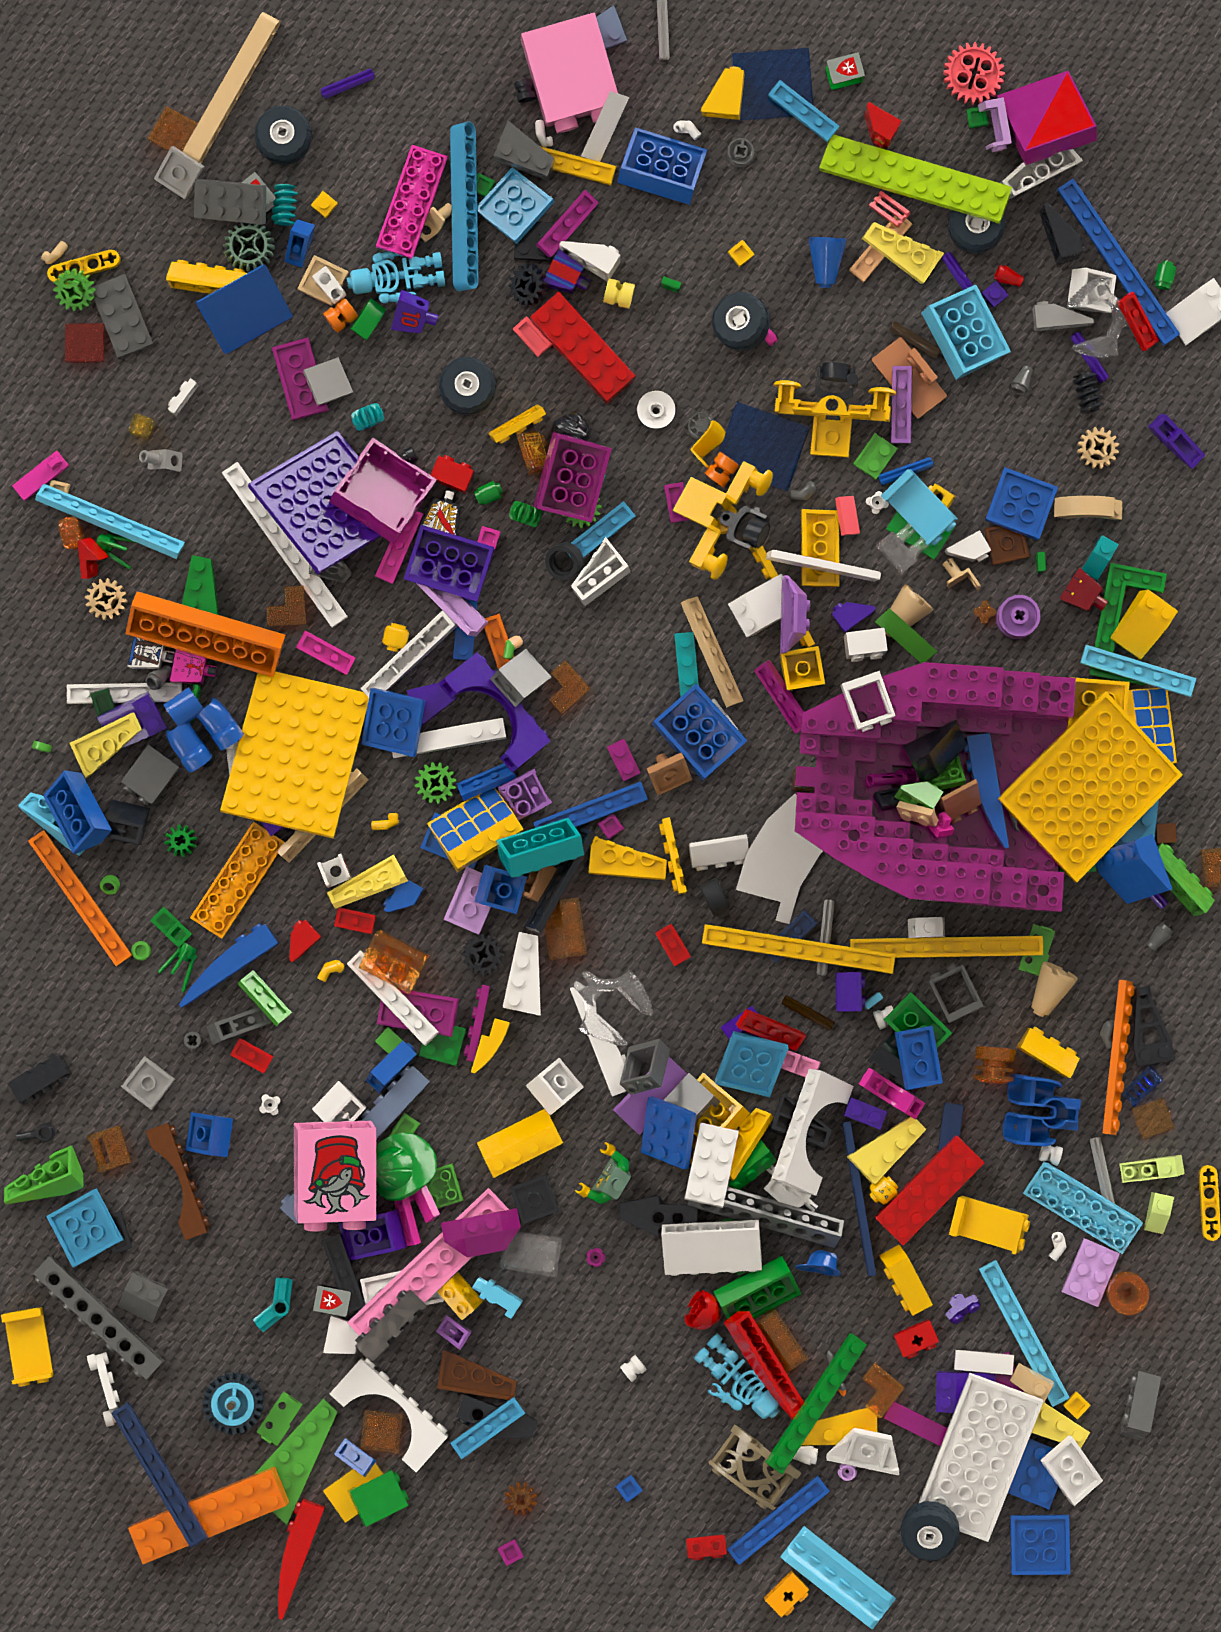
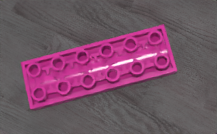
(412, 201)

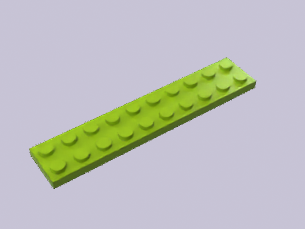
(915, 178)

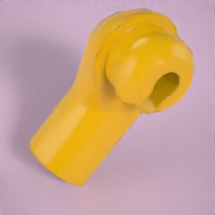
(385, 824)
(329, 967)

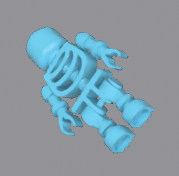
(363, 280)
(762, 1402)

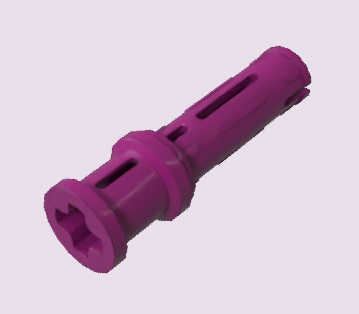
(899, 777)

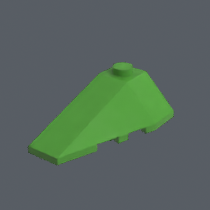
(54, 1178)

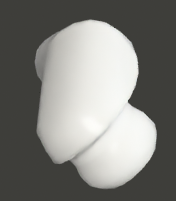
(687, 127)
(540, 133)
(1059, 1245)

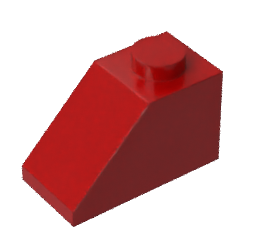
(302, 939)

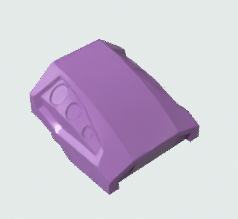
(524, 790)

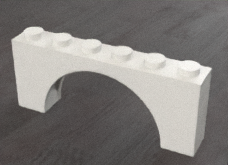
(793, 1165)
(425, 1433)

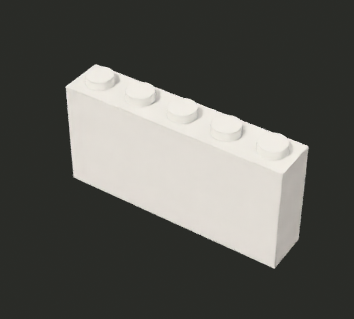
(711, 1247)

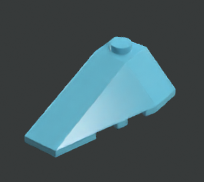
(37, 809)

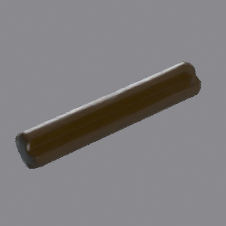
(915, 339)
(808, 1012)

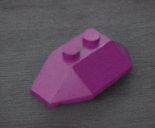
(482, 1233)

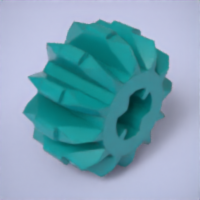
(367, 417)

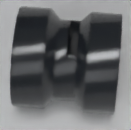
(524, 90)

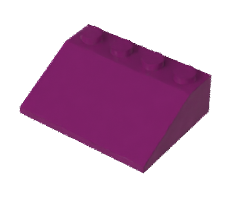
(572, 477)

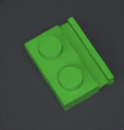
(875, 456)

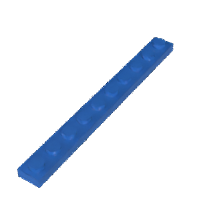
(1117, 259)

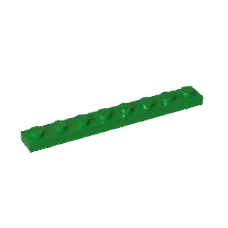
(815, 1403)

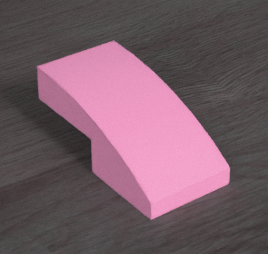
(799, 1064)

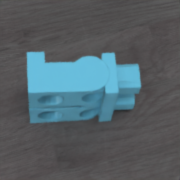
(498, 1295)

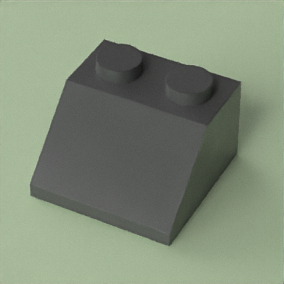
(143, 1297)

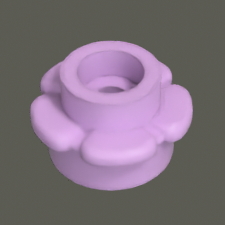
(847, 1476)

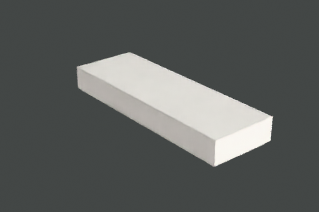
(983, 1362)

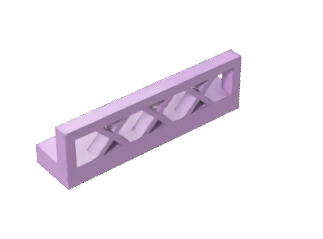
(458, 610)

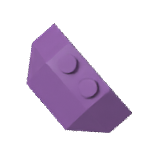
(793, 614)

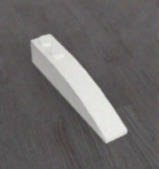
(412, 653)
(459, 736)
(607, 1053)

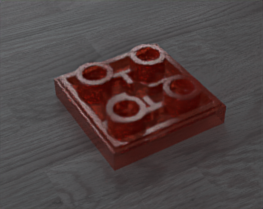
(84, 342)

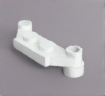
(99, 1362)

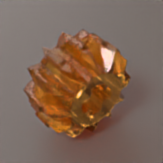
(70, 532)
(513, 1498)

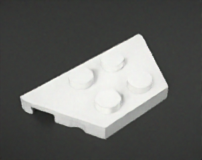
(866, 1450)

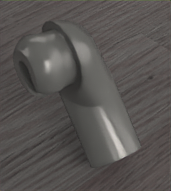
(806, 493)

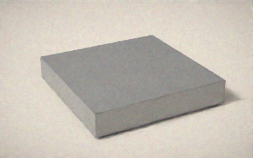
(179, 172)
(327, 381)
(148, 1083)

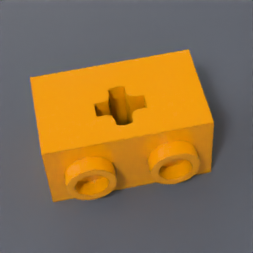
(776, 1596)

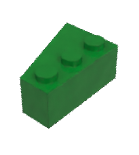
(201, 586)

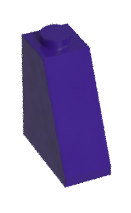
(435, 698)

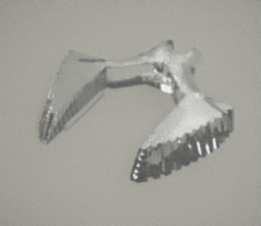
(1091, 293)
(627, 986)

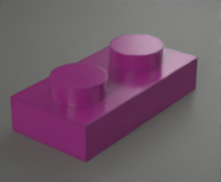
(673, 493)
(623, 760)

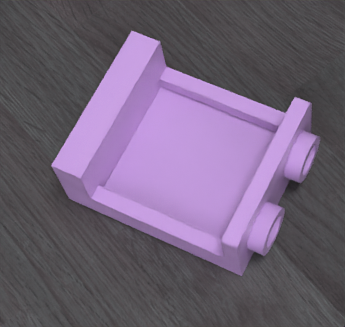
(999, 121)

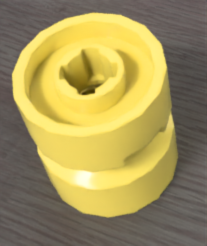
(619, 293)

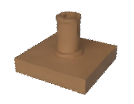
(669, 773)

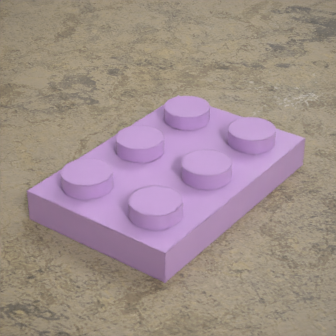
(463, 909)
(1090, 1272)

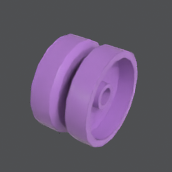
(1026, 609)

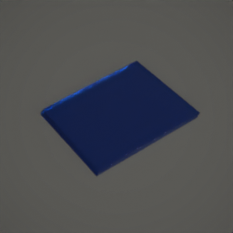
(764, 71)
(765, 442)

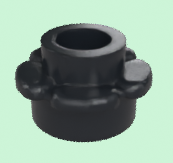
(409, 455)

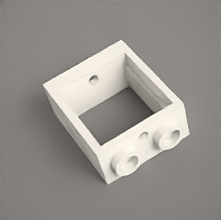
(863, 681)

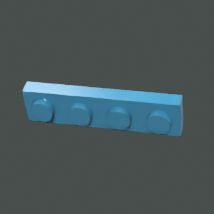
(803, 111)
(603, 528)
(487, 1427)

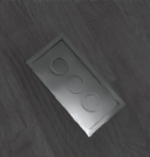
(230, 201)
(122, 316)

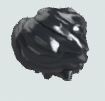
(572, 425)

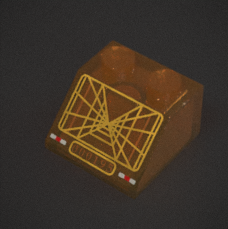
(532, 451)

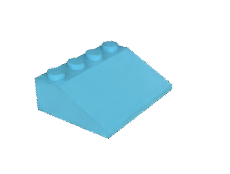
(965, 331)

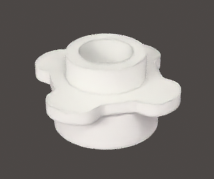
(877, 507)
(266, 1100)

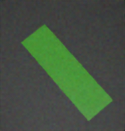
(906, 636)

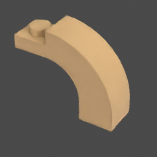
(1088, 506)

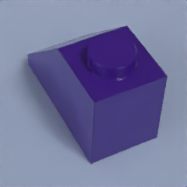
(850, 614)

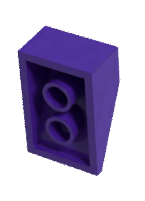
(146, 714)
(378, 1237)
(950, 1386)

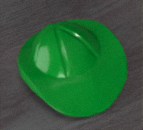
(403, 1166)

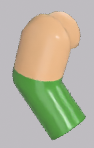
(511, 645)

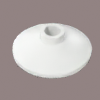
(658, 400)

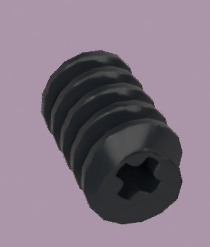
(1088, 392)

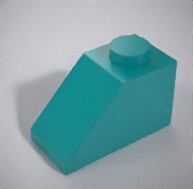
(1099, 557)

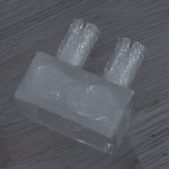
(897, 553)

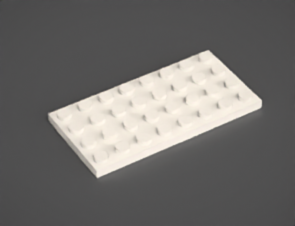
(981, 1453)

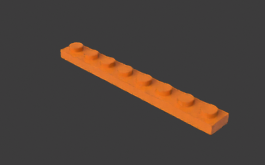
(80, 898)
(1117, 1064)

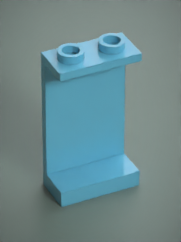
(920, 507)

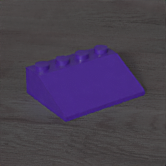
(449, 563)

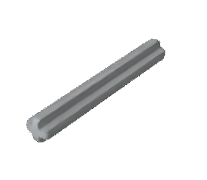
(663, 35)
(826, 929)
(1101, 1168)

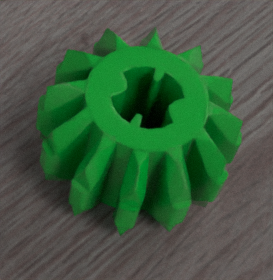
(525, 514)
(178, 834)

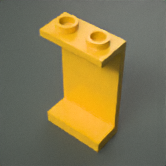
(989, 1224)
(28, 1346)

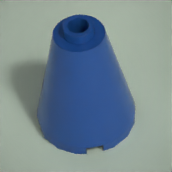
(826, 259)

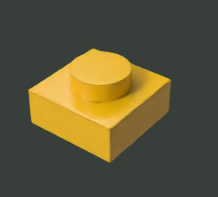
(324, 204)
(741, 253)
(1076, 1405)

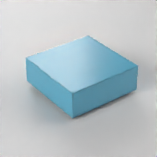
(873, 1000)

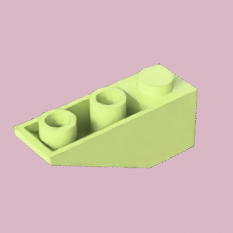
(1152, 1169)

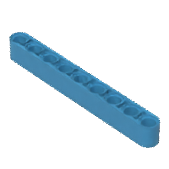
(464, 206)

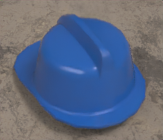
(821, 1262)

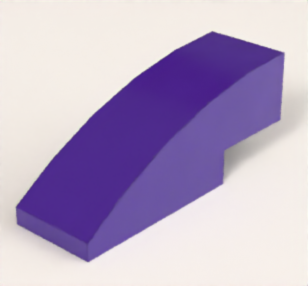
(1176, 440)

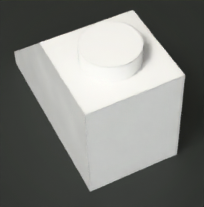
(970, 548)

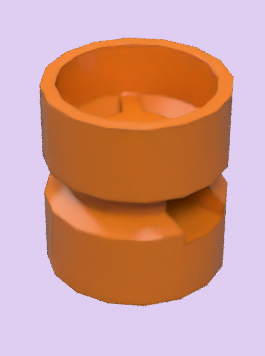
(347, 312)
(724, 462)

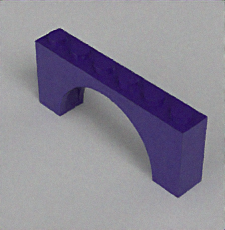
(526, 734)

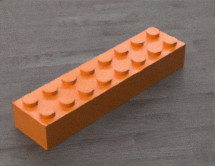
(205, 634)
(215, 1512)

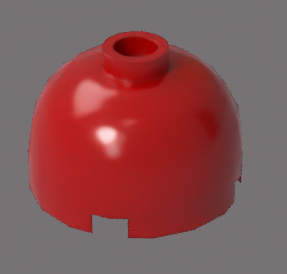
(704, 1311)

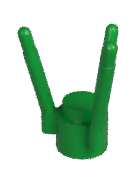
(107, 543)
(184, 953)

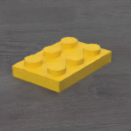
(517, 424)

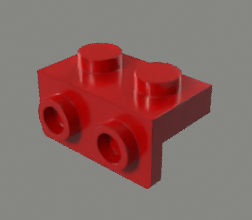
(706, 1546)

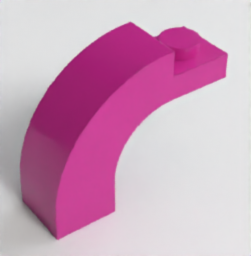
(891, 1093)

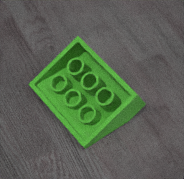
(1185, 885)

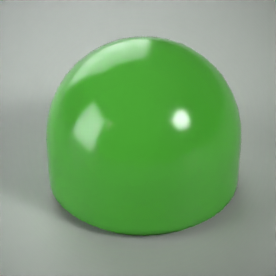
(110, 879)

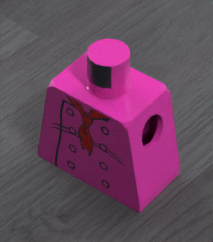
(190, 668)

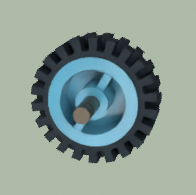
(233, 1403)

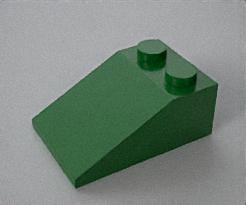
(914, 1014)

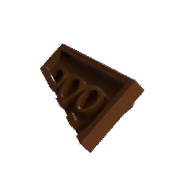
(471, 1378)

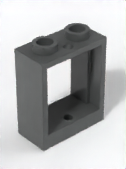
(949, 1017)
(636, 1055)

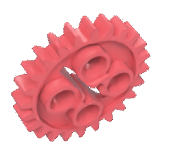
(957, 68)

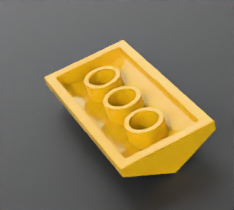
(821, 542)

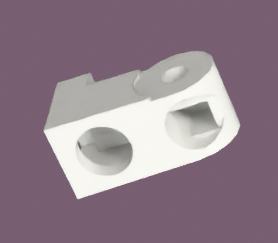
(329, 285)

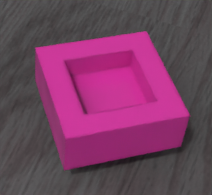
(489, 536)

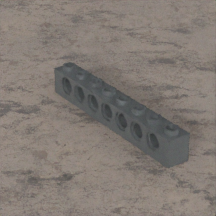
(778, 1217)
(109, 1319)

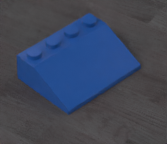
(662, 166)
(699, 732)
(1135, 869)

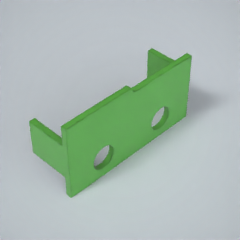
(1037, 960)
(280, 1419)

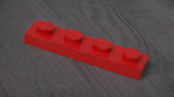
(770, 1029)

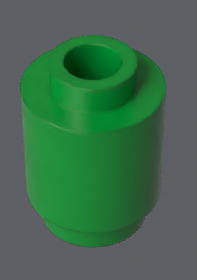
(1165, 275)
(488, 493)

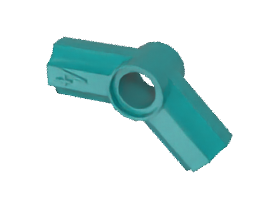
(270, 1315)

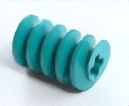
(283, 203)

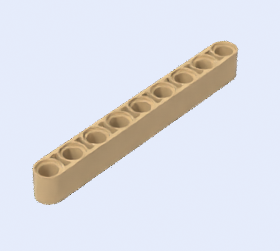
(231, 87)

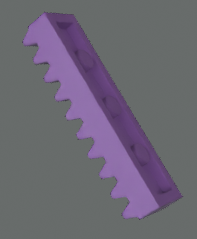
(901, 404)

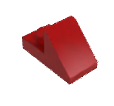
(88, 555)

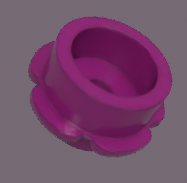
(596, 1252)

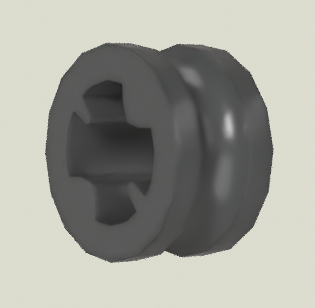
(198, 1040)

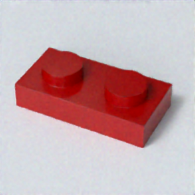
(355, 920)
(672, 944)
(252, 1055)

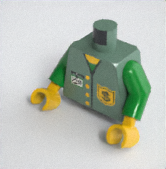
(612, 1179)

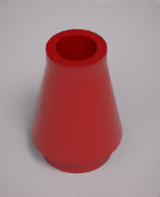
(1008, 276)

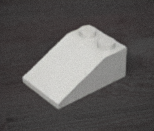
(594, 257)
(1197, 312)
(759, 607)

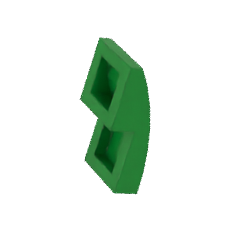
(368, 319)
(171, 926)

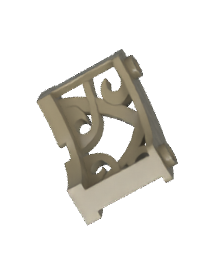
(747, 1442)

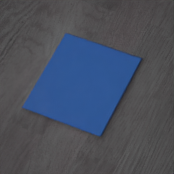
(244, 309)

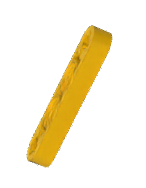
(83, 263)
(1213, 1202)

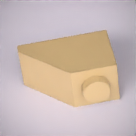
(1032, 1382)

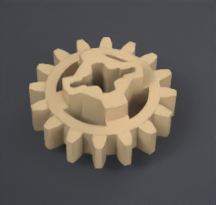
(1101, 454)
(115, 596)

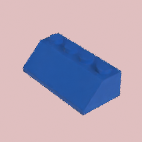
(76, 811)

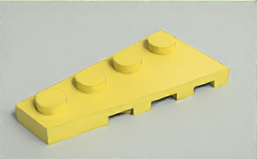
(910, 256)
(103, 743)
(881, 1154)

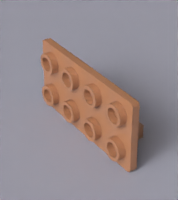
(925, 389)

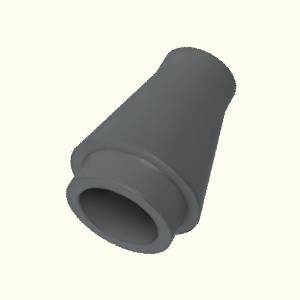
(1021, 383)
(157, 678)
(1160, 935)

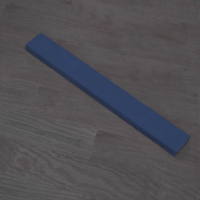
(859, 1201)
(159, 1475)

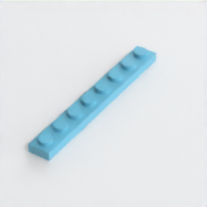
(109, 521)
(1022, 1329)

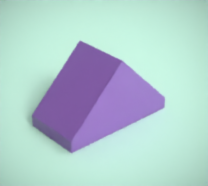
(454, 1332)

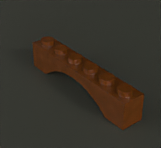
(191, 1220)

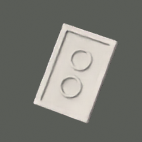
(1071, 1470)

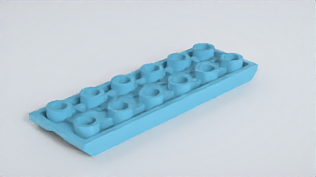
(1083, 1207)
(838, 1577)

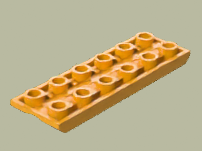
(237, 880)

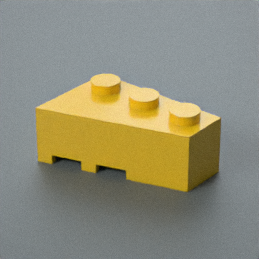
(905, 1280)

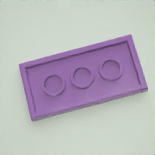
(633, 1107)

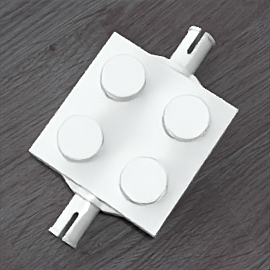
(787, 1194)

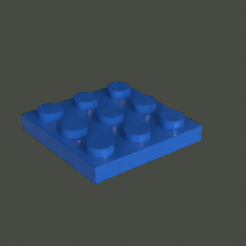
(1021, 503)
(393, 722)
(668, 1132)
(1031, 1478)
(1040, 1544)

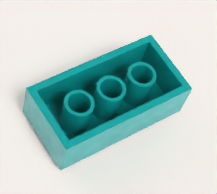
(540, 847)

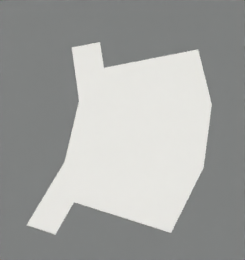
(778, 861)

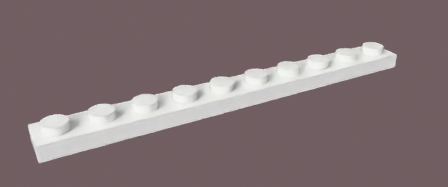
(296, 562)

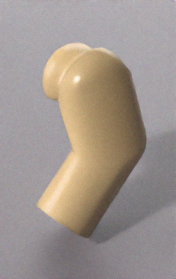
(55, 254)

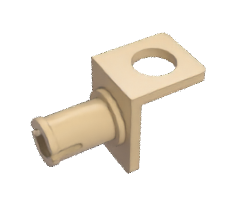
(436, 220)
(958, 575)

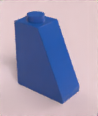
(391, 1066)

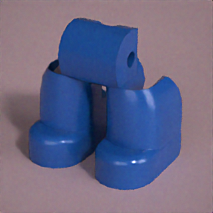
(184, 738)
(1035, 1129)

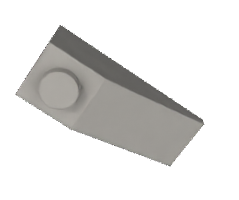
(1053, 316)

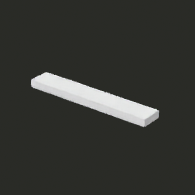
(823, 565)
(121, 692)
(396, 1002)

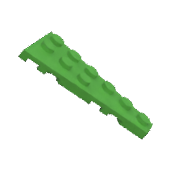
(298, 1454)

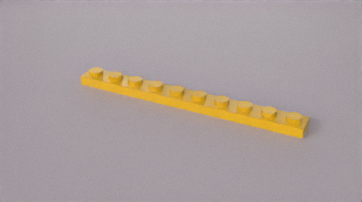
(954, 946)
(798, 949)

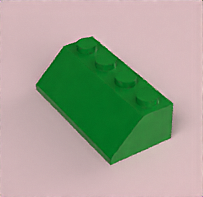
(759, 1290)

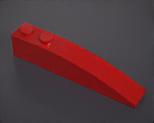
(764, 1361)
(297, 1548)

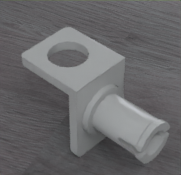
(161, 459)

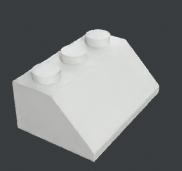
(718, 852)

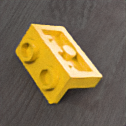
(460, 1296)

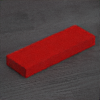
(1138, 321)

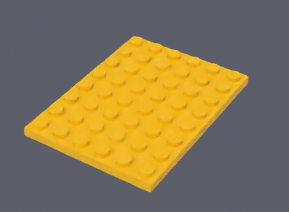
(296, 753)
(1090, 786)

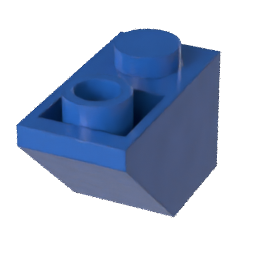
(404, 896)

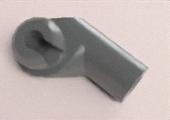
(1106, 1033)

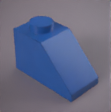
(299, 243)

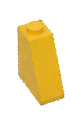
(726, 95)

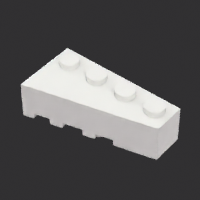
(1028, 176)
(524, 980)

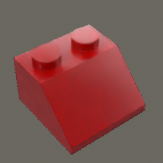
(881, 126)

